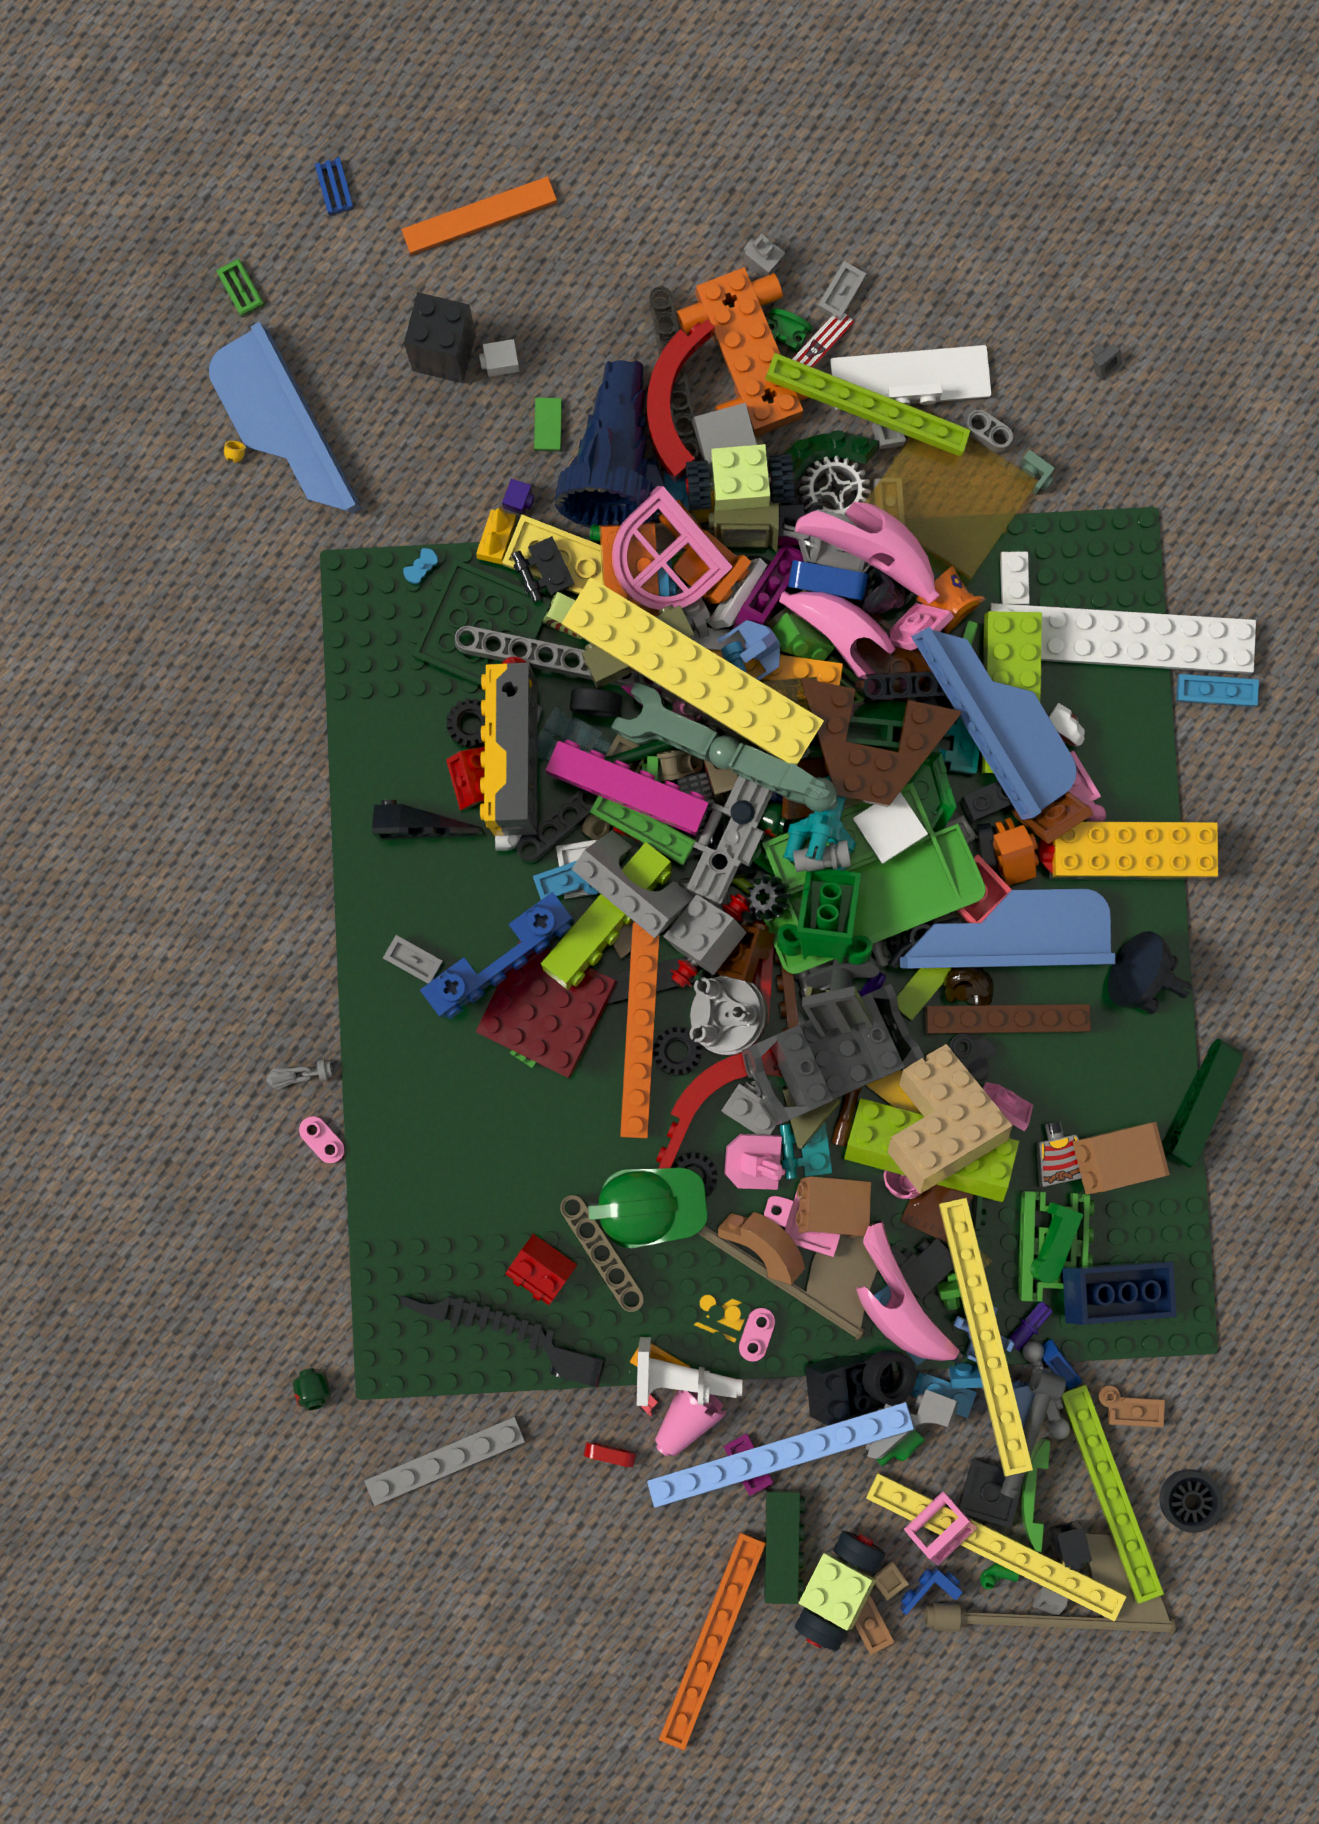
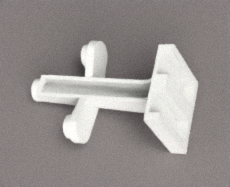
(662, 1374)

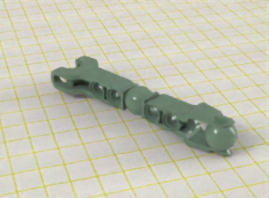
(723, 751)

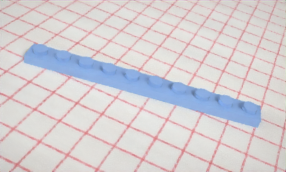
(781, 1455)

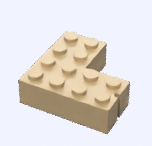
(957, 1121)

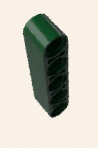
(1203, 1103)

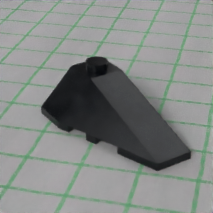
(407, 822)

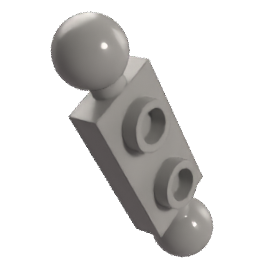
(1058, 1427)

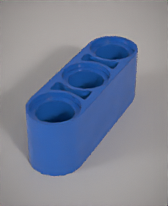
(828, 580)

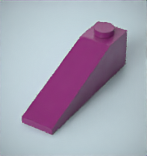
(767, 592)

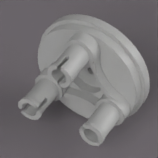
(727, 1014)

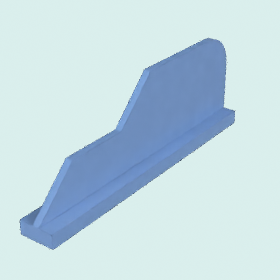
(275, 416)
(1004, 724)
(1023, 931)

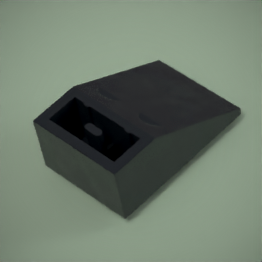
(838, 1388)

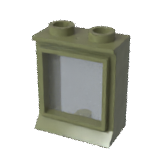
(746, 526)

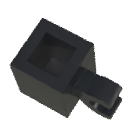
(792, 511)

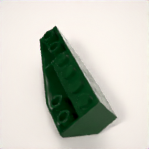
(877, 725)

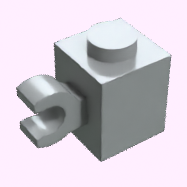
(763, 255)

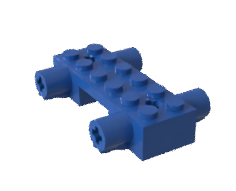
(462, 983)

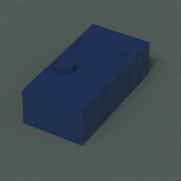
(1119, 1292)

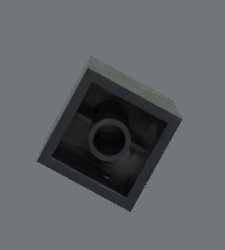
(440, 337)

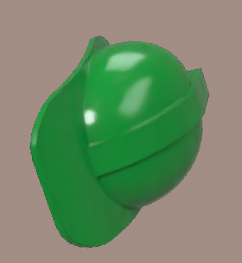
(651, 1206)

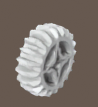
(844, 486)

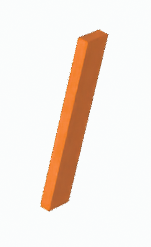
(479, 216)

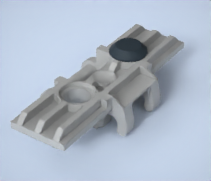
(738, 842)

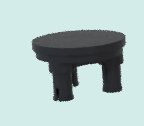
(1142, 970)

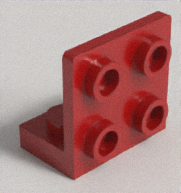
(466, 775)

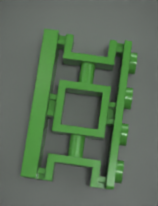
(1030, 1245)

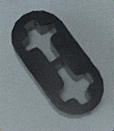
(985, 844)

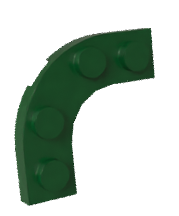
(830, 444)

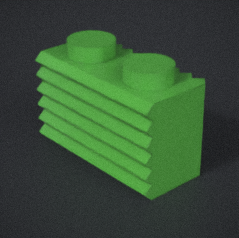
(801, 638)

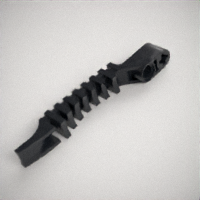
(565, 1362)

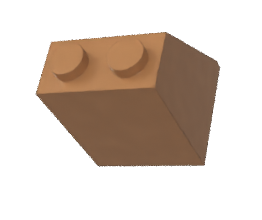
(1121, 1158)

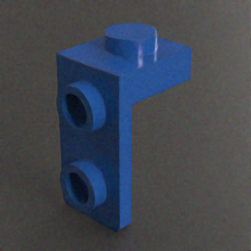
(947, 1582)

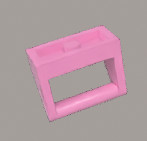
(950, 1538)

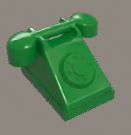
(827, 919)

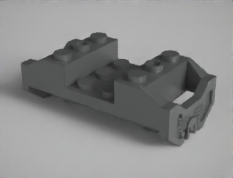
(834, 1065)

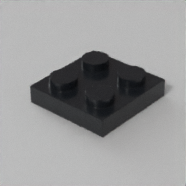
(982, 1494)

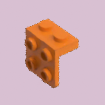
(692, 567)

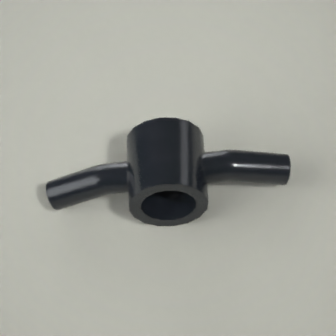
(903, 949)

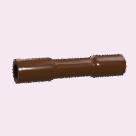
(845, 1120)

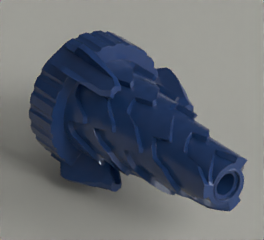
(610, 471)

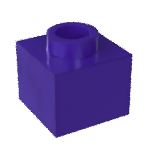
(518, 497)

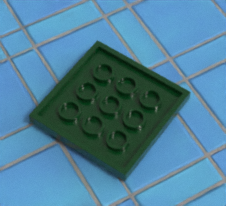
(482, 602)

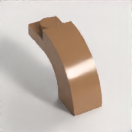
(768, 1241)

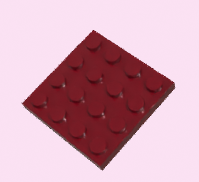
(544, 1018)

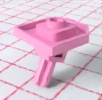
(916, 619)
(1011, 1105)
(754, 1161)

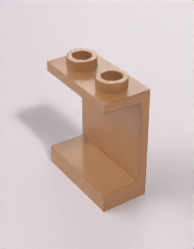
(833, 1206)

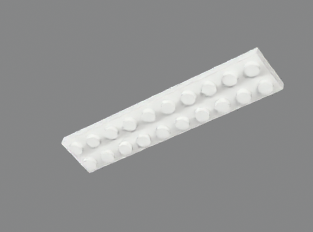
(1144, 639)

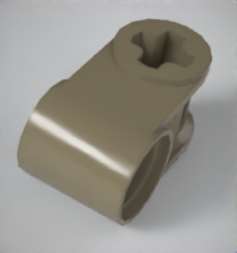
(678, 764)

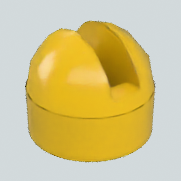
(234, 450)

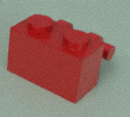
(540, 1269)

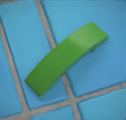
(1032, 1527)

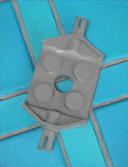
(823, 553)

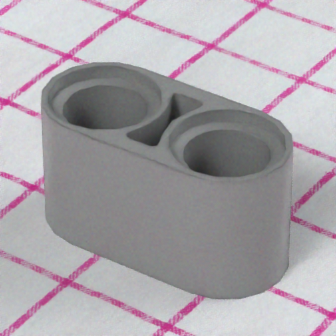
(991, 428)

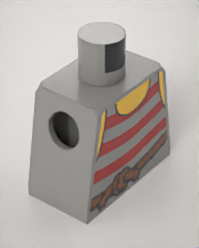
(1056, 1157)

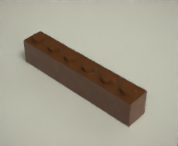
(1007, 1019)

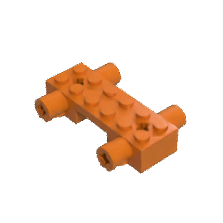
(745, 344)

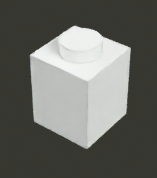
(499, 358)

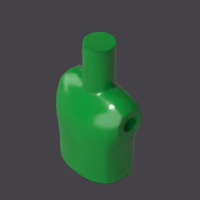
(904, 1448)

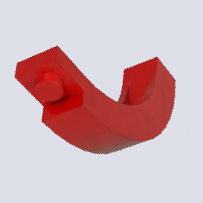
(662, 432)

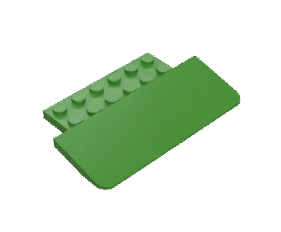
(893, 896)

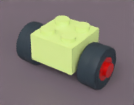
(838, 1590)

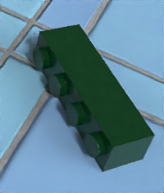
(782, 1546)

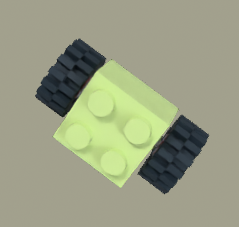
(740, 479)

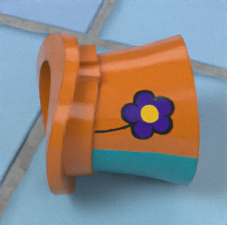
(953, 598)

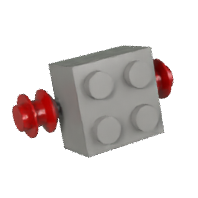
(706, 936)

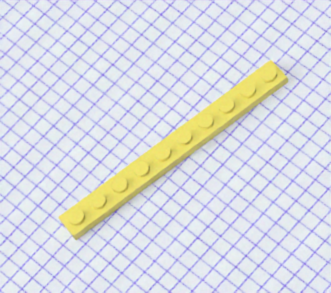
(985, 1337)
(1002, 1550)

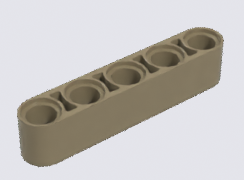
(603, 1266)

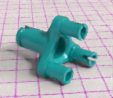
(822, 829)

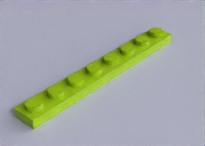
(867, 404)
(1111, 1494)

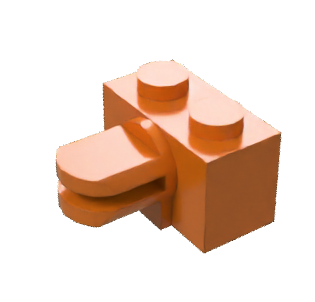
(1015, 852)

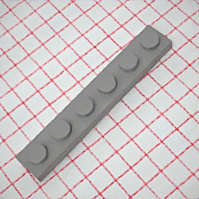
(444, 1461)

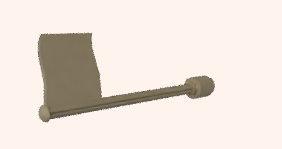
(830, 1281)
(1105, 1568)

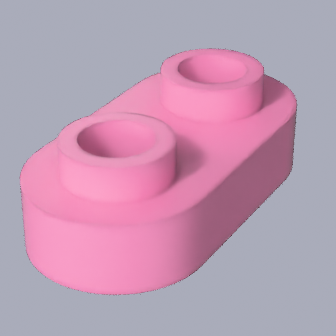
(323, 1138)
(755, 1334)

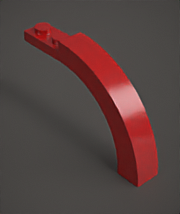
(699, 1090)

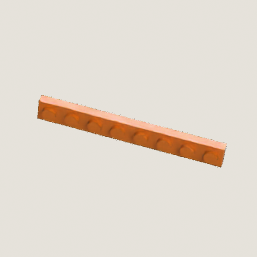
(639, 1033)
(712, 1641)

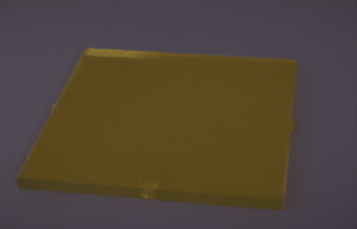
(952, 501)

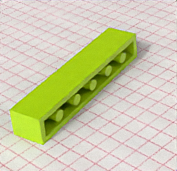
(603, 921)

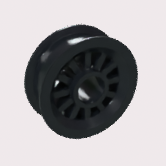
(1215, 1497)

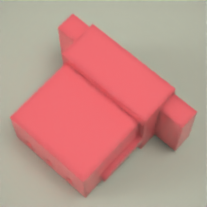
(651, 1404)

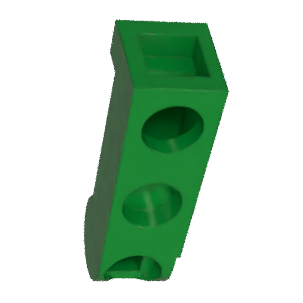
(1056, 1243)

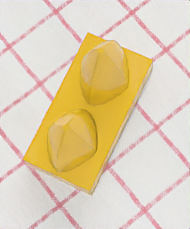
(496, 536)

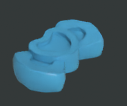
(421, 566)

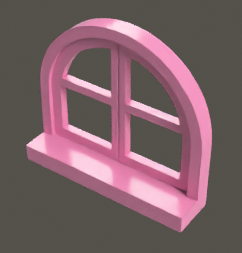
(689, 533)

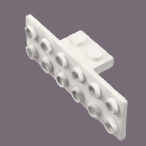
(920, 375)

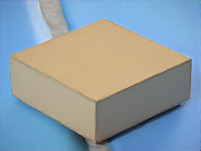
(890, 1580)

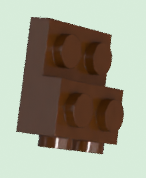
(744, 958)

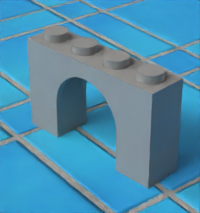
(649, 909)

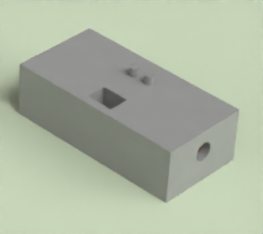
(723, 429)

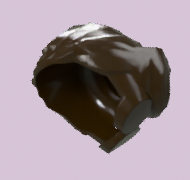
(969, 985)

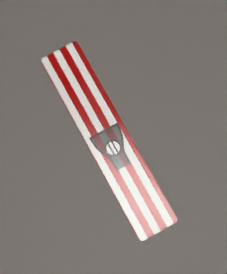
(823, 340)

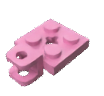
(817, 1242)

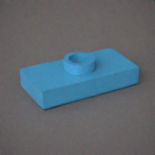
(666, 585)

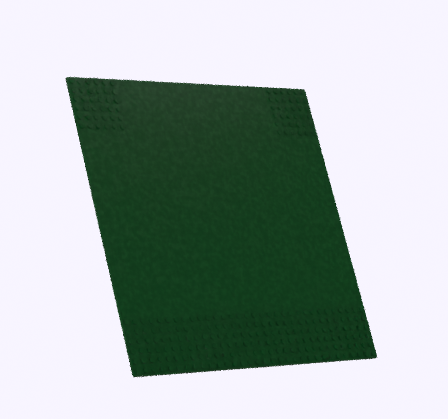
(473, 1150)

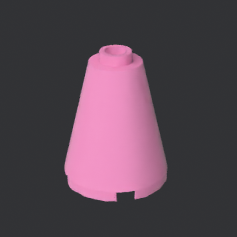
(687, 1421)

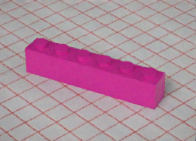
(626, 787)

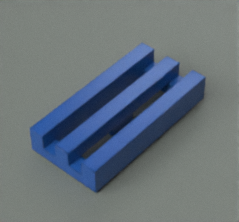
(329, 165)

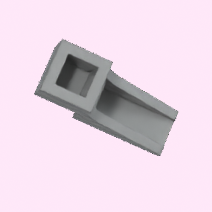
(931, 1410)

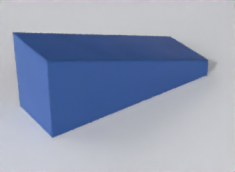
(1060, 1365)

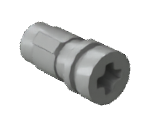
(833, 856)

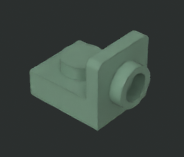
(1037, 467)

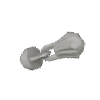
(282, 1077)

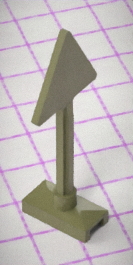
(809, 1123)

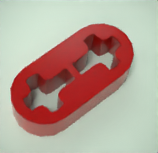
(609, 1454)

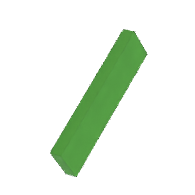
(645, 829)

